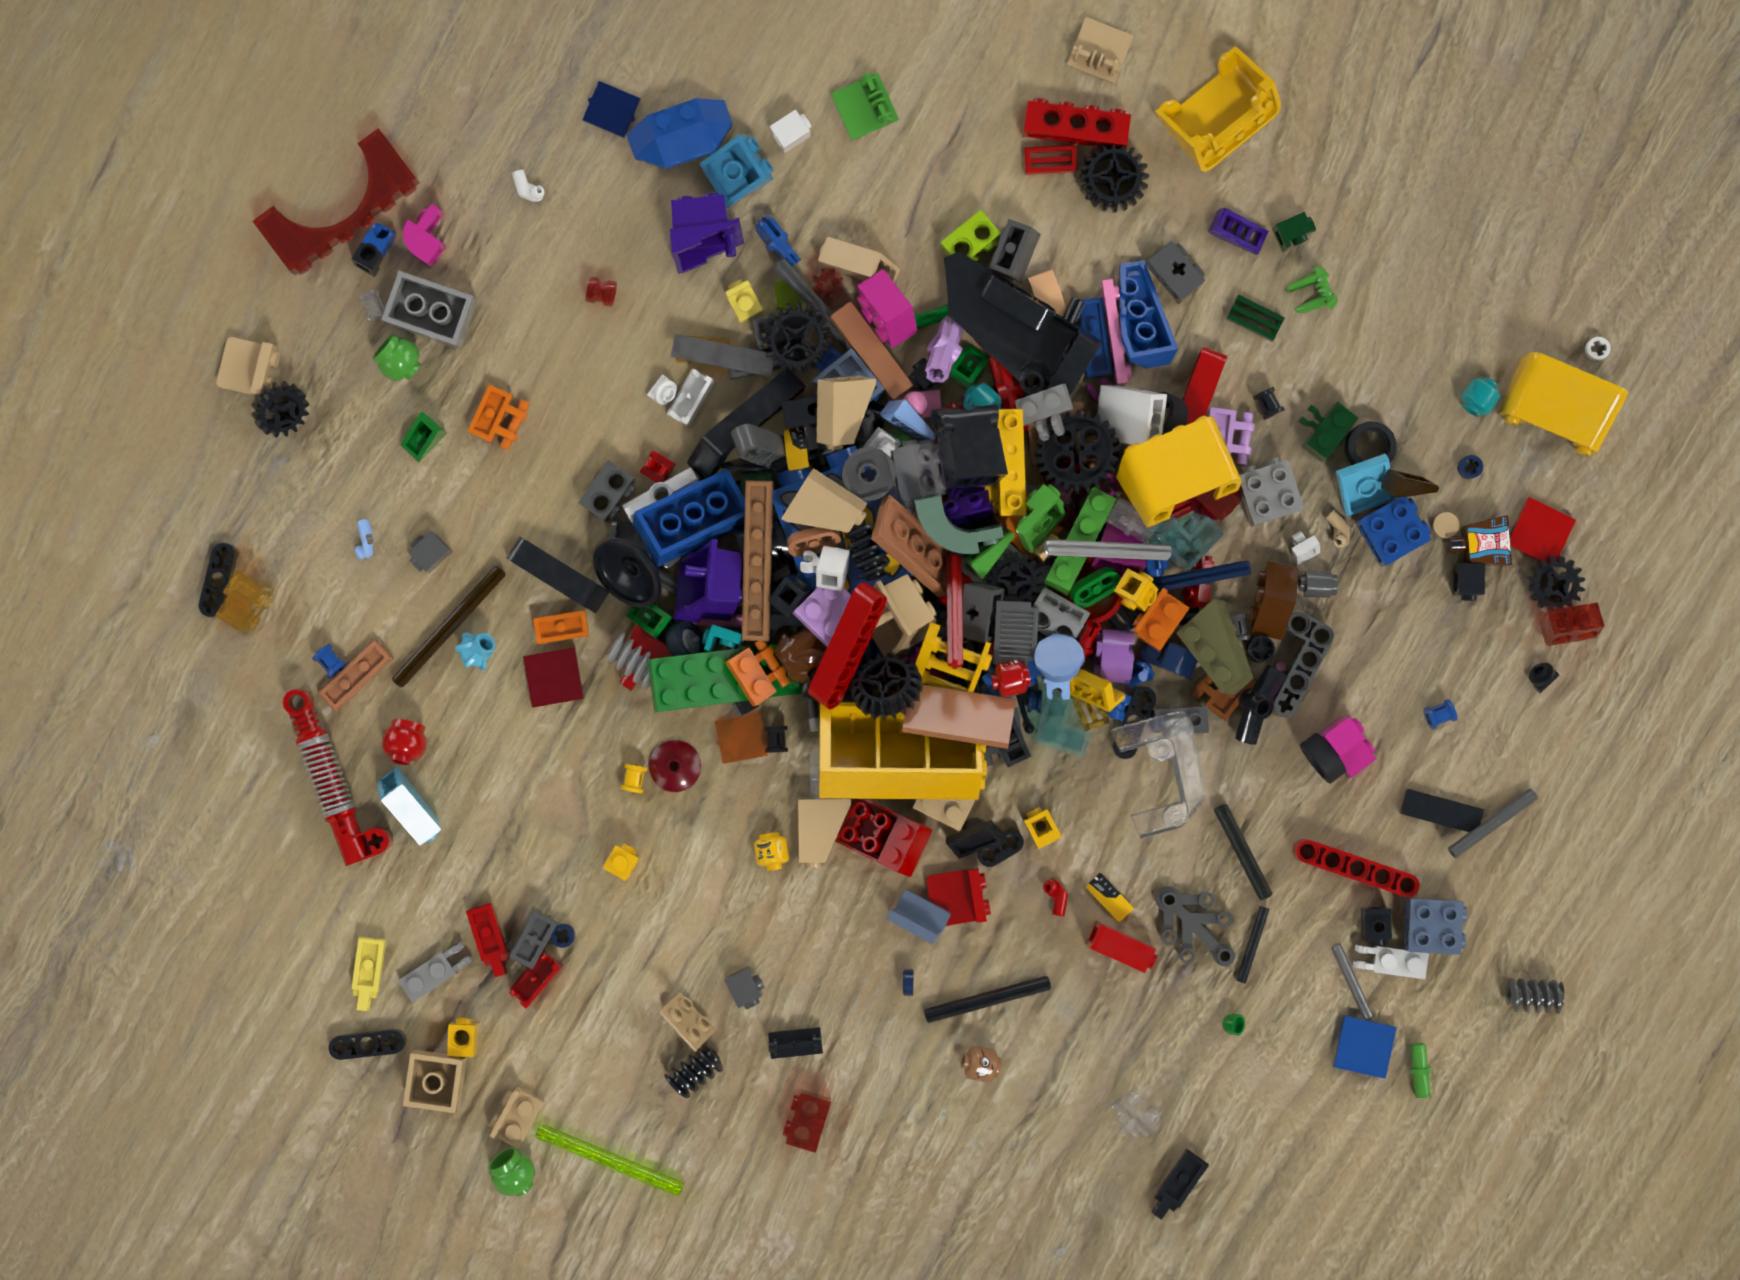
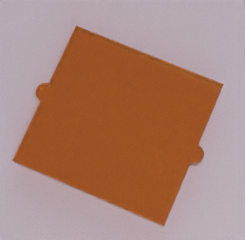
(741, 738)

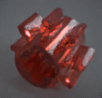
(830, 291)

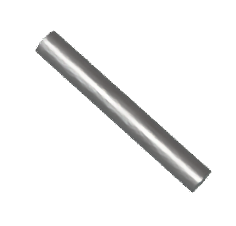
(1352, 981)

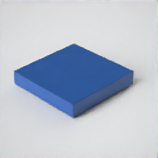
(1364, 1046)

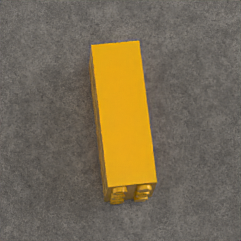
(881, 762)

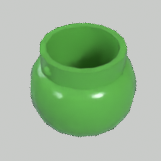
(397, 358)
(512, 1172)

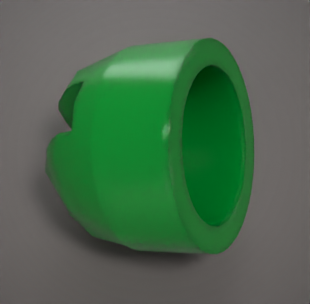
(1233, 1024)

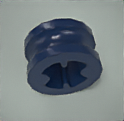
(1477, 471)
(1034, 701)
(571, 934)

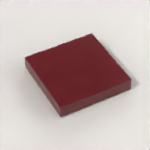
(553, 677)

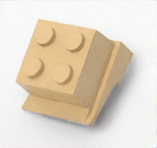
(904, 617)

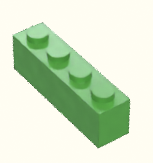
(1084, 529)

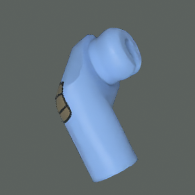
(367, 539)

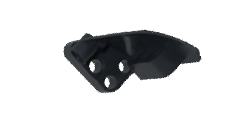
(1017, 326)

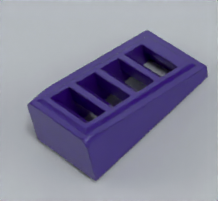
(1224, 234)

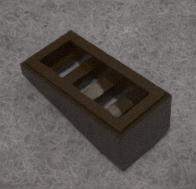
(1406, 484)

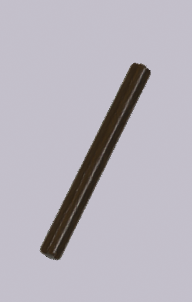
(448, 626)

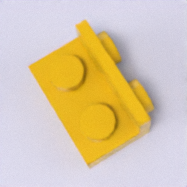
(1095, 691)

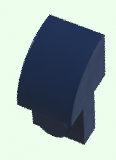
(1171, 659)

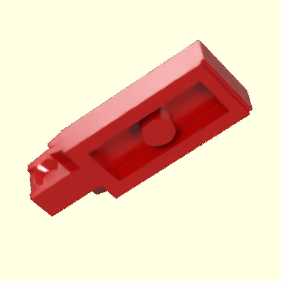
(488, 937)

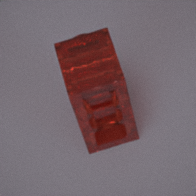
(1571, 624)
(813, 1122)

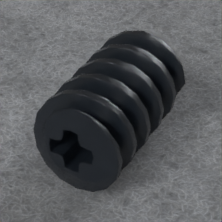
(867, 553)
(695, 1071)

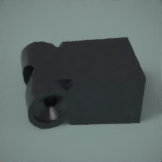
(970, 446)

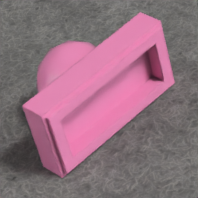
(923, 401)

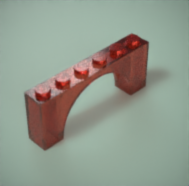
(387, 182)

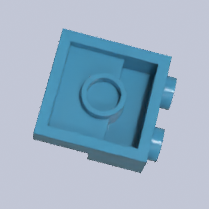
(737, 169)

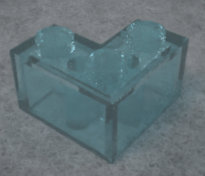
(1188, 541)
(1053, 731)

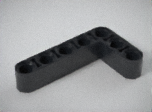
(756, 410)

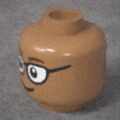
(981, 1064)

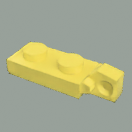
(368, 970)

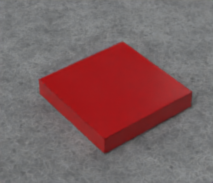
(1540, 530)

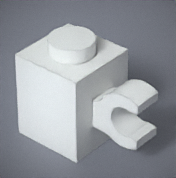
(830, 568)

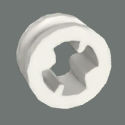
(1601, 342)

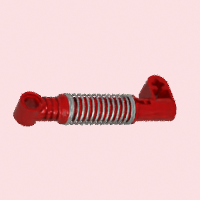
(329, 785)

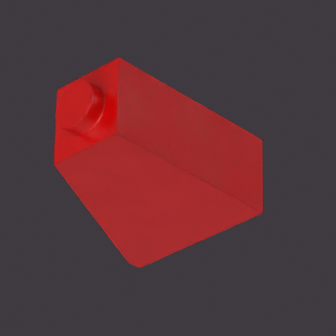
(1121, 947)

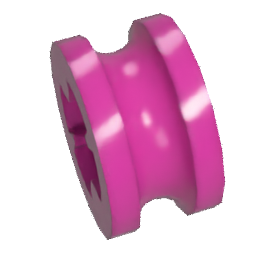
(1113, 480)

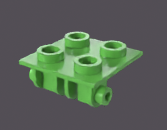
(864, 106)

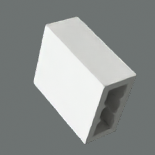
(1132, 412)

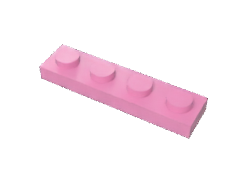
(1110, 295)

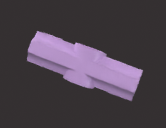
(943, 350)

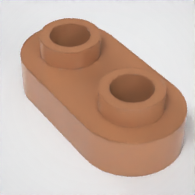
(812, 540)

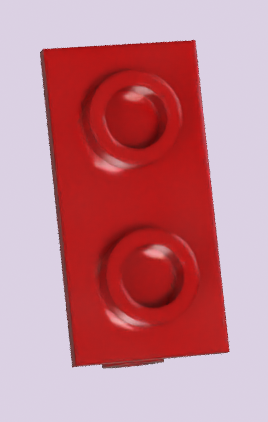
(1199, 594)

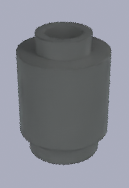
(1318, 584)

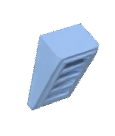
(905, 418)

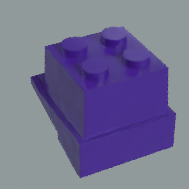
(702, 230)
(709, 584)

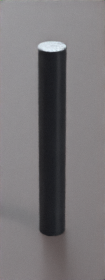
(1252, 944)

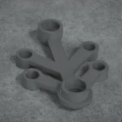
(1192, 923)

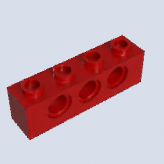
(1088, 135)

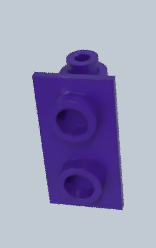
(975, 505)

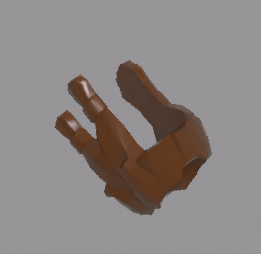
(800, 654)

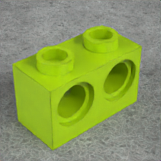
(966, 236)

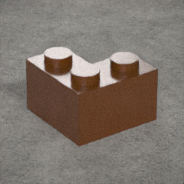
(1274, 600)

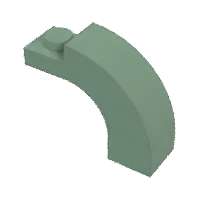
(946, 534)

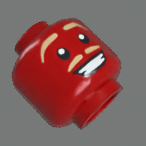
(1011, 678)

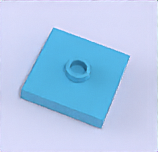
(1362, 483)

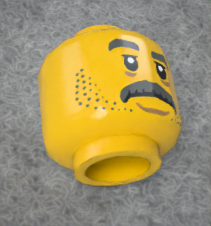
(771, 851)

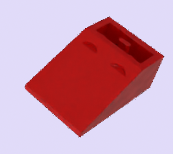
(884, 836)

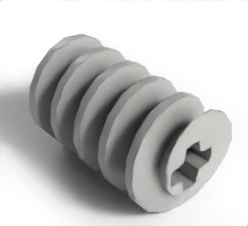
(630, 659)

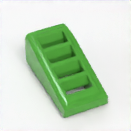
(982, 562)

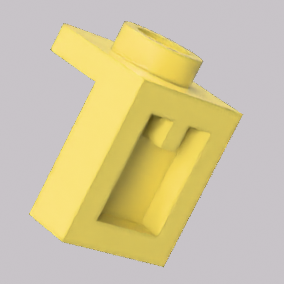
(743, 300)

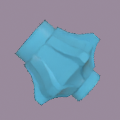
(476, 649)

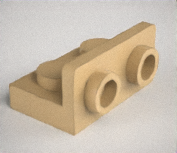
(517, 1117)

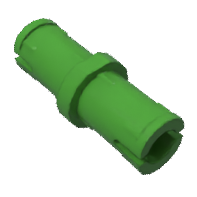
(1420, 1070)

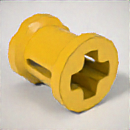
(633, 778)

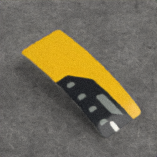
(796, 449)
(1109, 897)

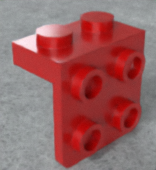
(960, 895)

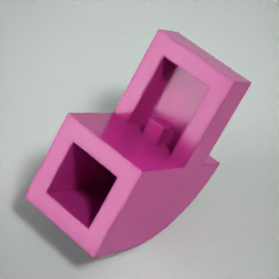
(419, 237)

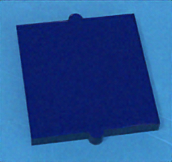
(611, 109)

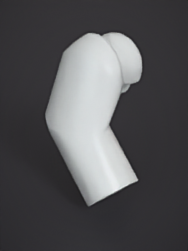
(525, 189)

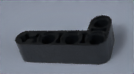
(557, 575)

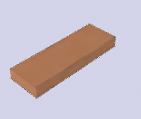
(355, 675)

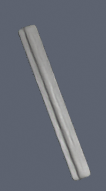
(1107, 549)

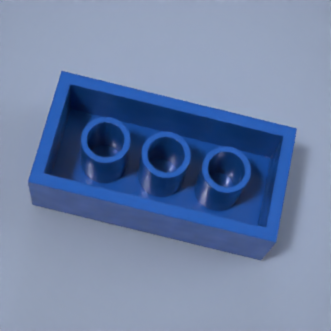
(691, 517)

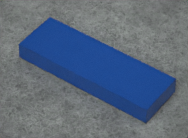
(1094, 322)

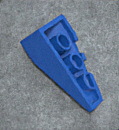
(1142, 318)

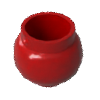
(404, 741)

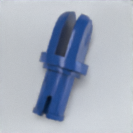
(776, 239)

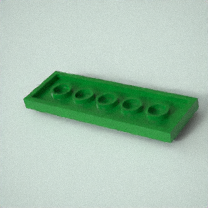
(703, 680)

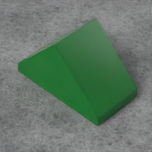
(968, 367)
(422, 436)
(651, 619)

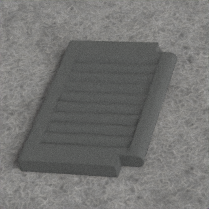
(1015, 631)

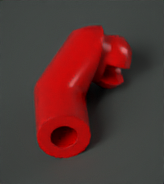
(1058, 894)

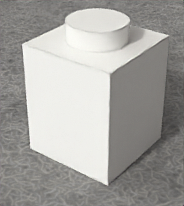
(791, 130)

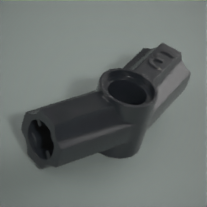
(1258, 704)

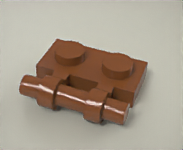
(1218, 703)

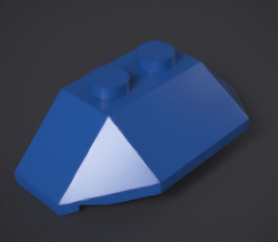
(680, 133)

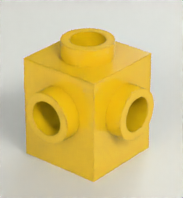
(1136, 590)

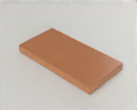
(910, 545)
(961, 716)

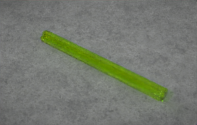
(609, 1160)

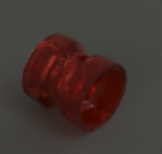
(601, 291)

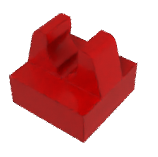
(657, 467)

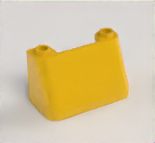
(1222, 111)
(1562, 401)

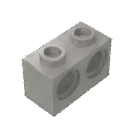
(1059, 615)

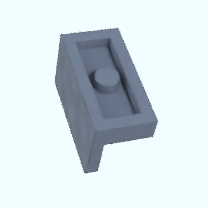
(919, 916)

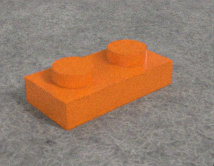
(561, 627)

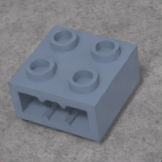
(1434, 926)

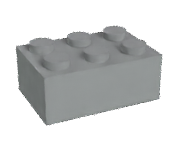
(429, 310)

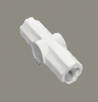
(670, 486)

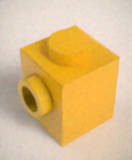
(622, 861)

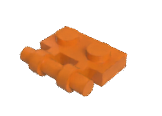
(491, 414)
(751, 676)

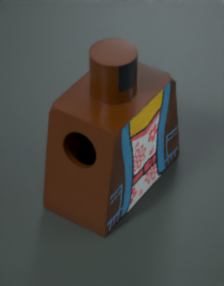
(1484, 542)

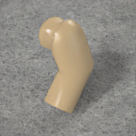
(1342, 529)

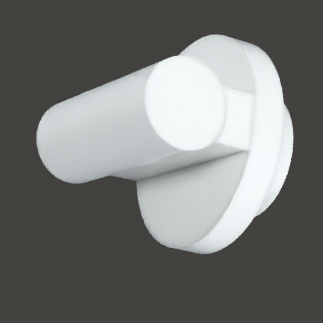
(663, 390)

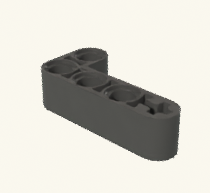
(768, 448)
(1297, 667)

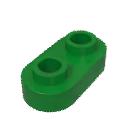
(1094, 587)

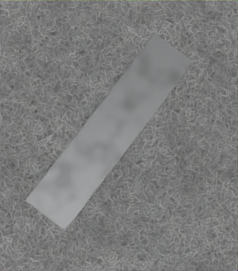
(722, 355)

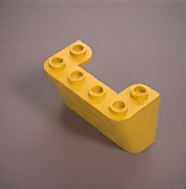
(1176, 469)

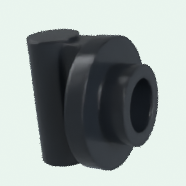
(1542, 676)

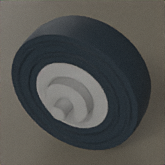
(684, 639)

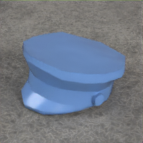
(1059, 657)

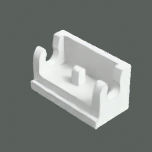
(690, 397)

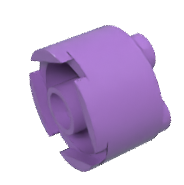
(1113, 655)

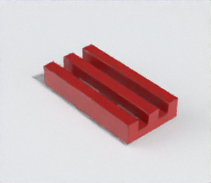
(1051, 169)

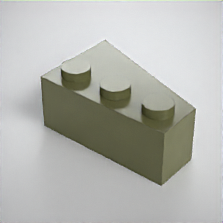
(1216, 647)

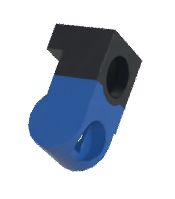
(373, 248)

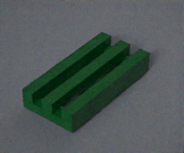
(1260, 309)

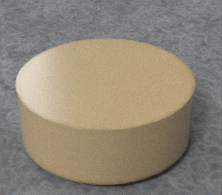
(1445, 525)

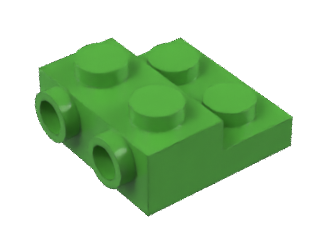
(1045, 514)

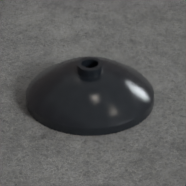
(627, 573)

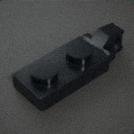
(1179, 1183)

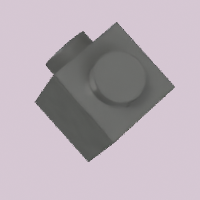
(428, 552)
(745, 987)

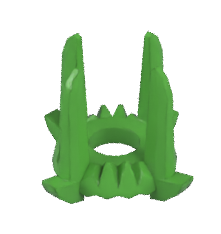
(1327, 297)

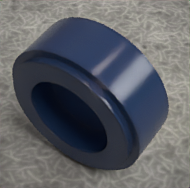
(908, 982)

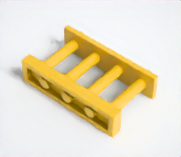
(1010, 493)
(927, 660)

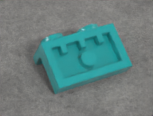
(719, 635)

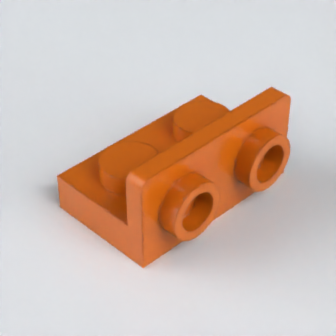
(1160, 620)

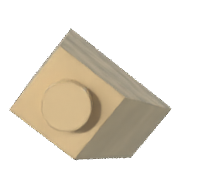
(855, 260)
(842, 409)
(825, 505)
(818, 828)

